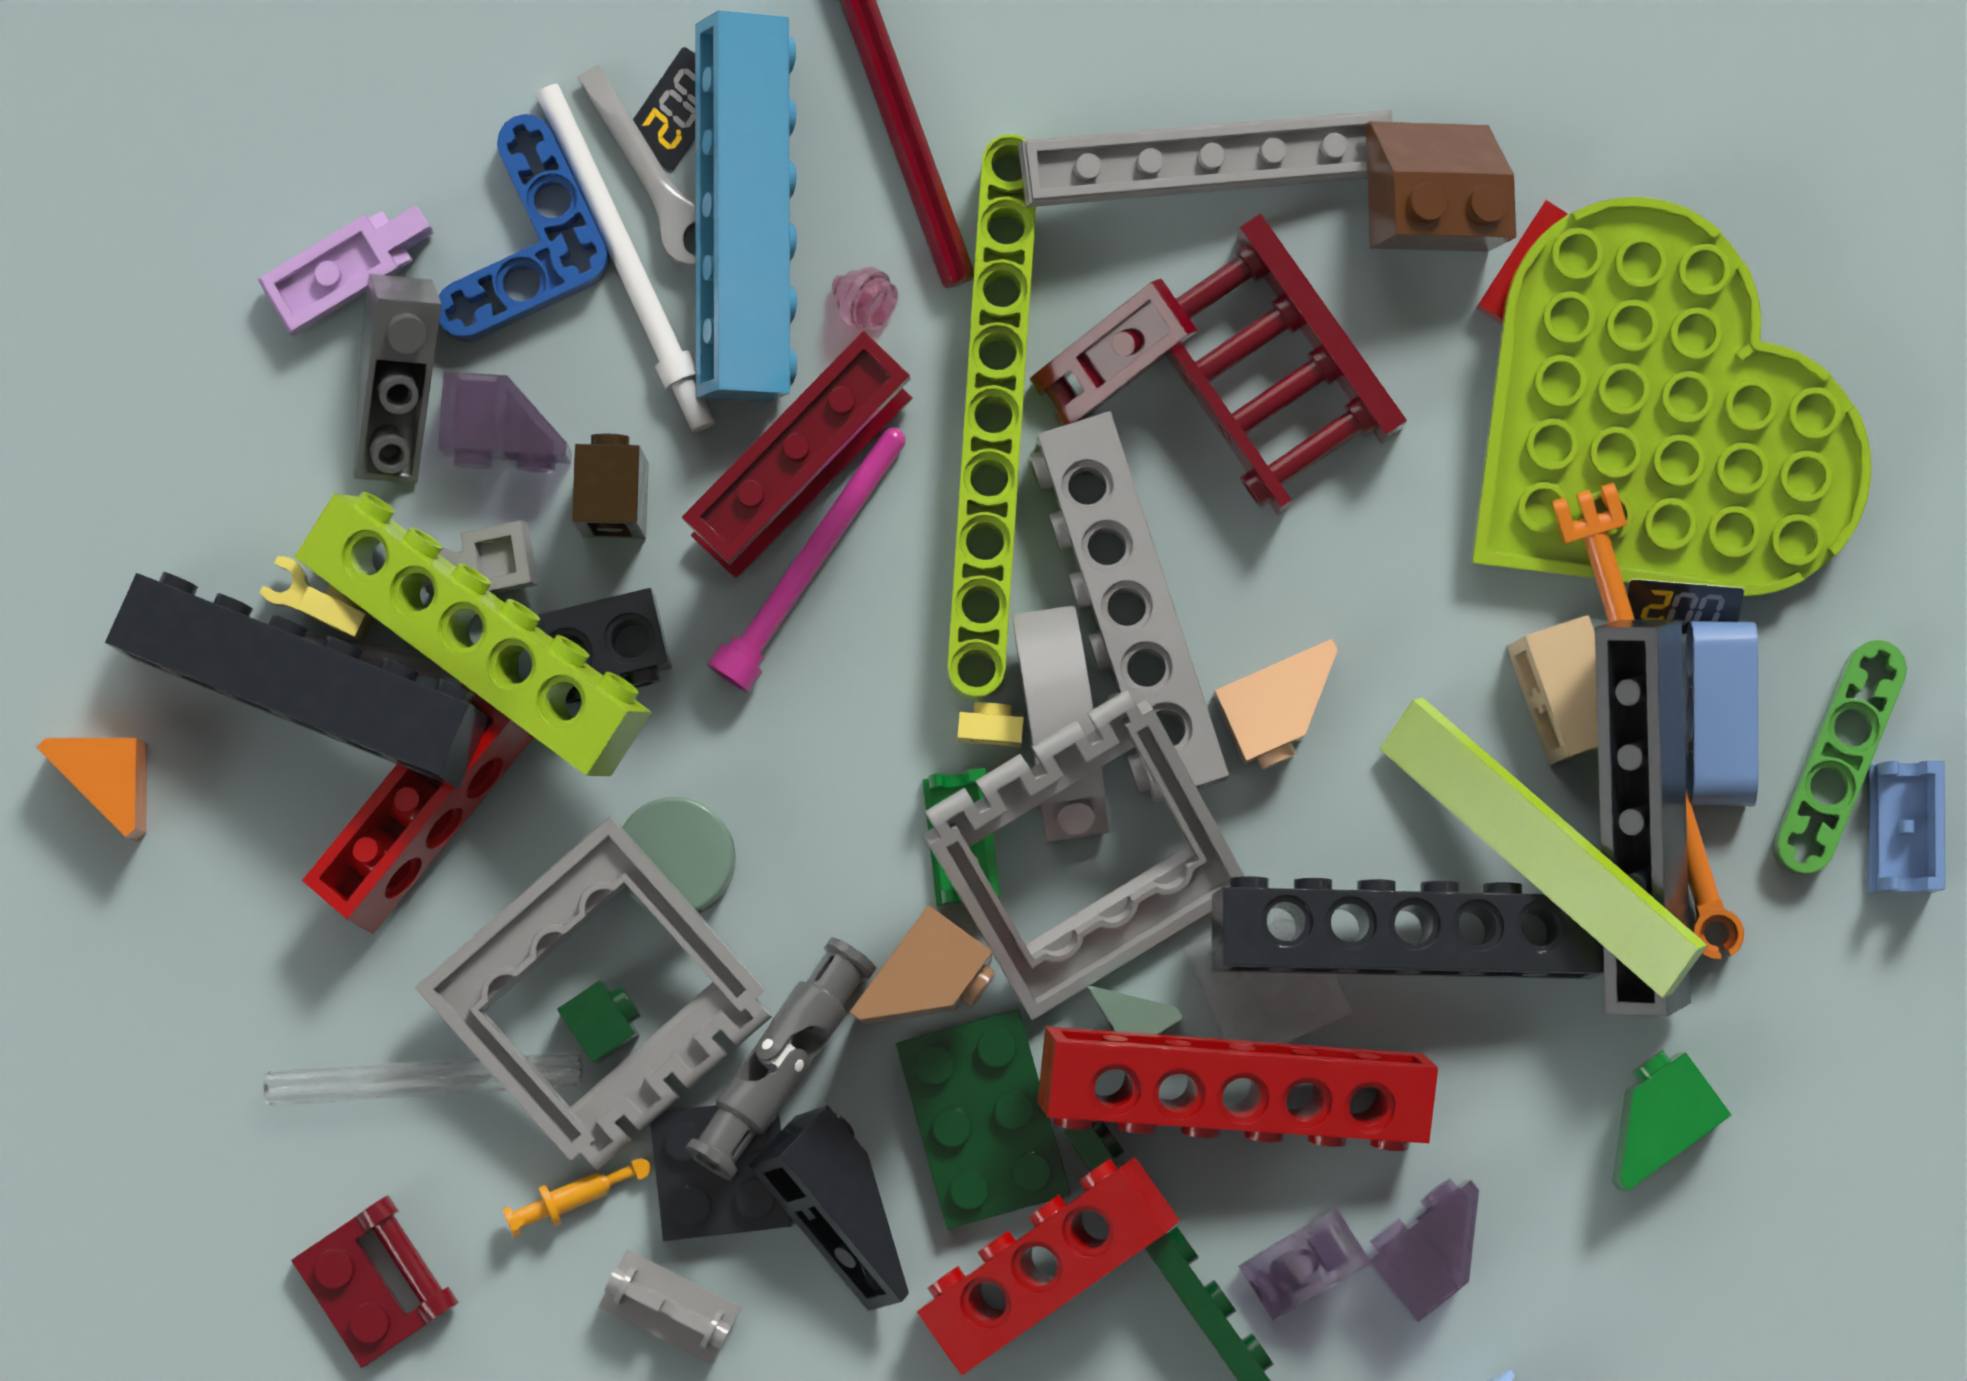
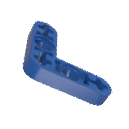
(543, 257)

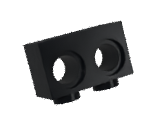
(597, 627)

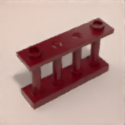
(1330, 361)
(799, 455)

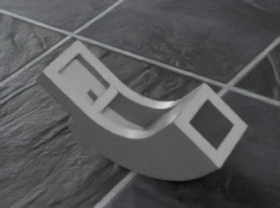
(1056, 695)

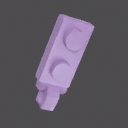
(339, 266)

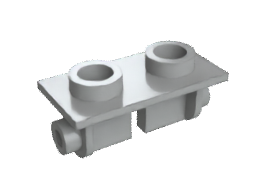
(669, 1306)

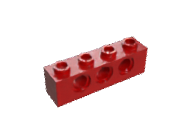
(408, 826)
(974, 1330)

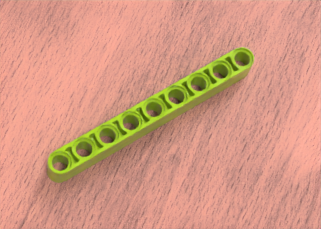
(983, 448)

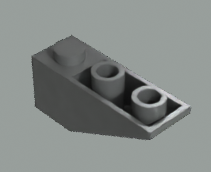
(395, 376)

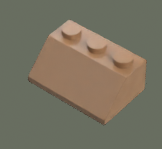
(927, 973)

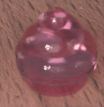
(865, 297)

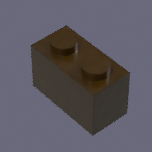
(610, 488)

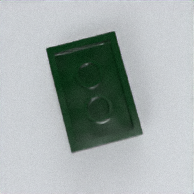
(982, 1119)

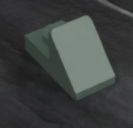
(1132, 1013)

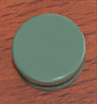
(687, 847)

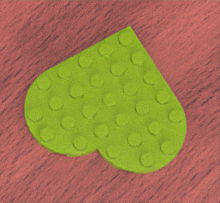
(1647, 370)

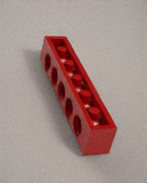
(1078, 1057)

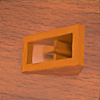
(108, 775)

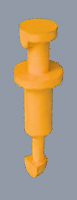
(571, 1196)

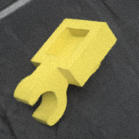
(329, 608)

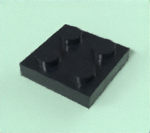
(697, 1200)

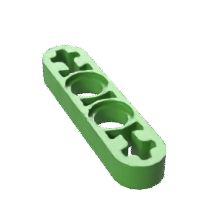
(1846, 760)

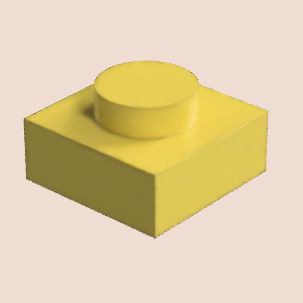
(991, 726)

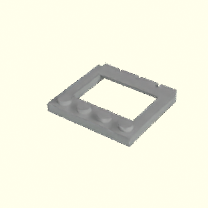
(1123, 920)
(540, 923)

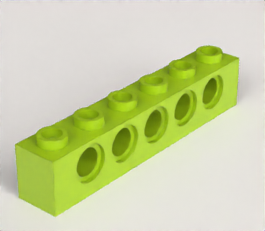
(342, 554)

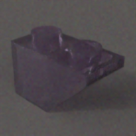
(493, 419)
(1432, 1253)

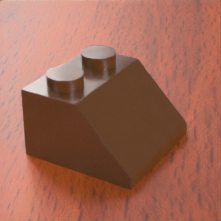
(1438, 187)

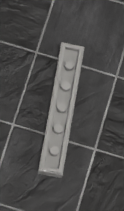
(1196, 159)

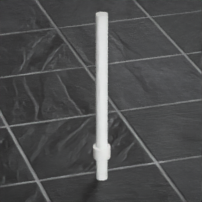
(675, 366)

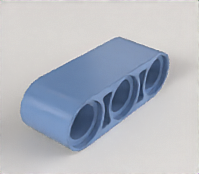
(1722, 713)

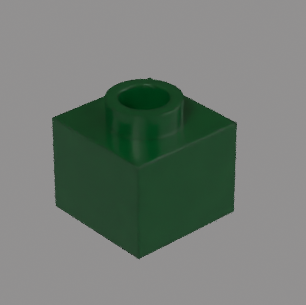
(601, 1020)

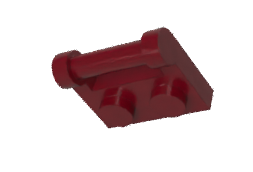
(356, 1292)

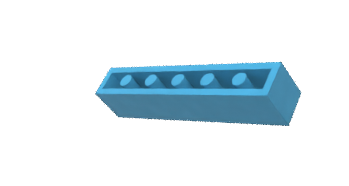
(744, 207)

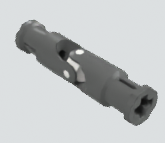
(753, 1100)

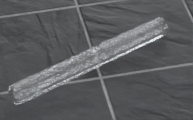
(407, 1079)

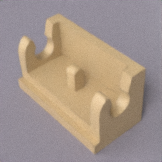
(1560, 686)

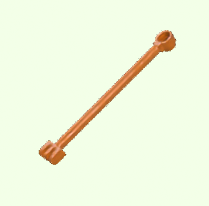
(1594, 531)

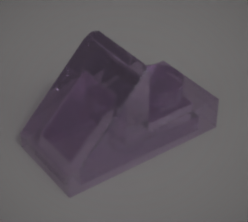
(1304, 1263)

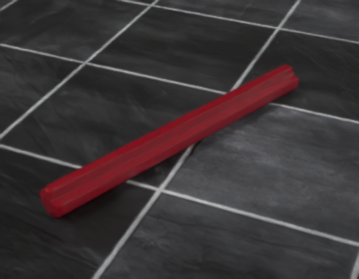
(908, 142)

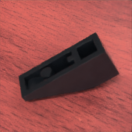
(833, 1197)

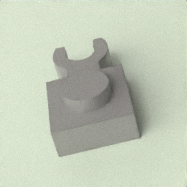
(500, 554)

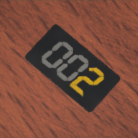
(669, 111)
(1684, 602)

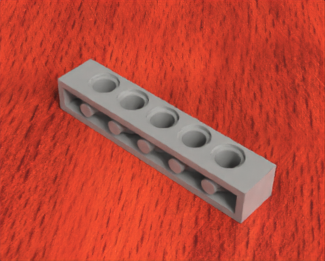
(1096, 449)

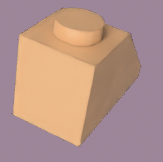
(1275, 705)

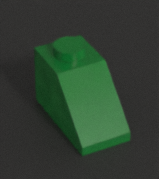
(1663, 1116)

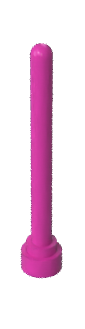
(741, 657)

